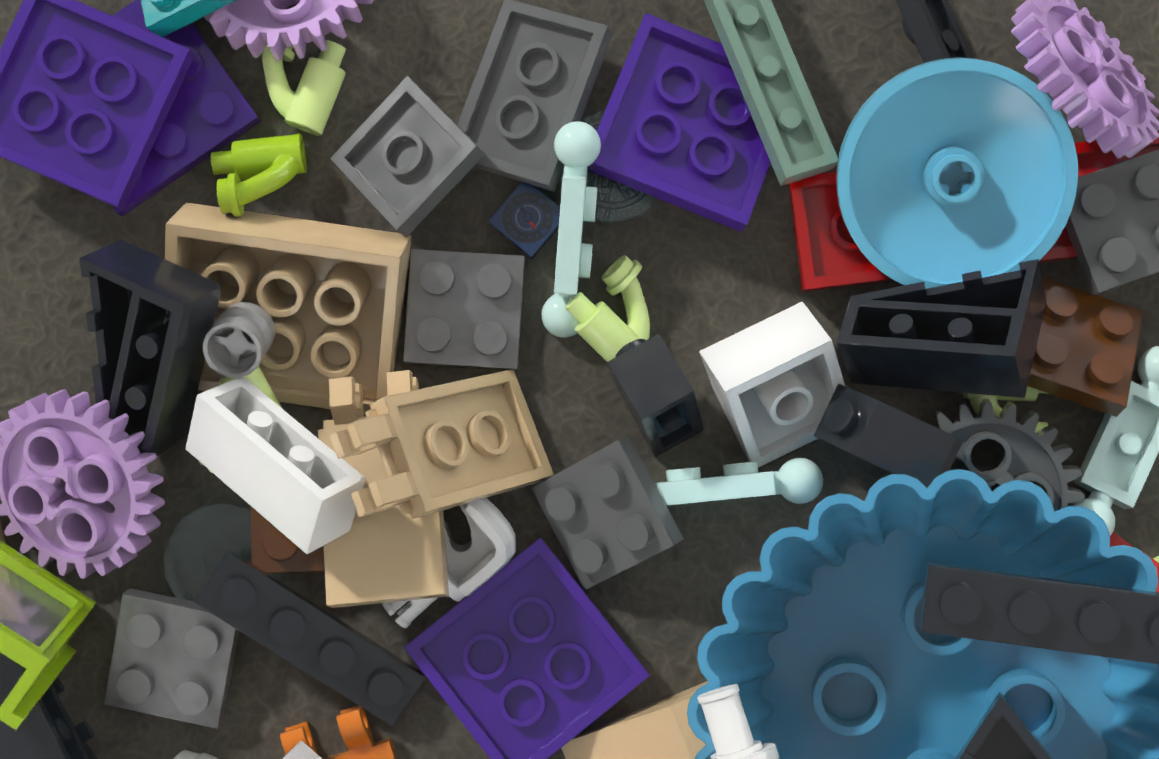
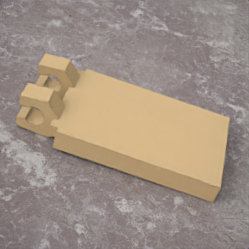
(447, 445)
(384, 552)

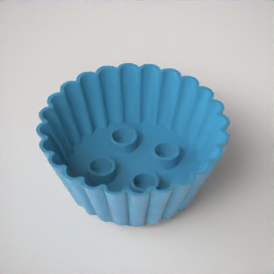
(836, 647)

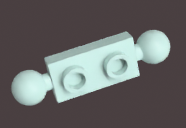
(576, 147)
(1124, 447)
(796, 481)

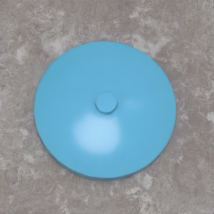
(956, 173)

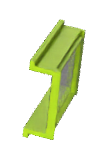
(35, 627)

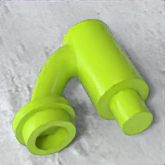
(264, 166)

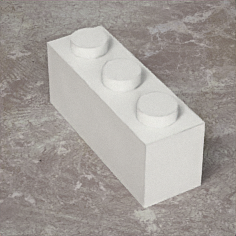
(274, 463)

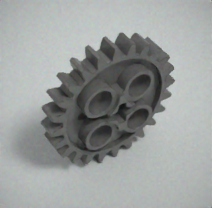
(1023, 451)

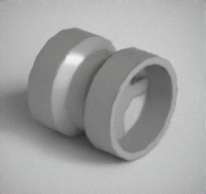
(229, 348)

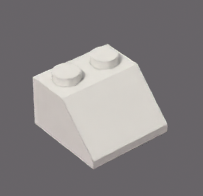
(774, 382)

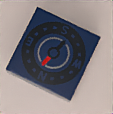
(527, 219)

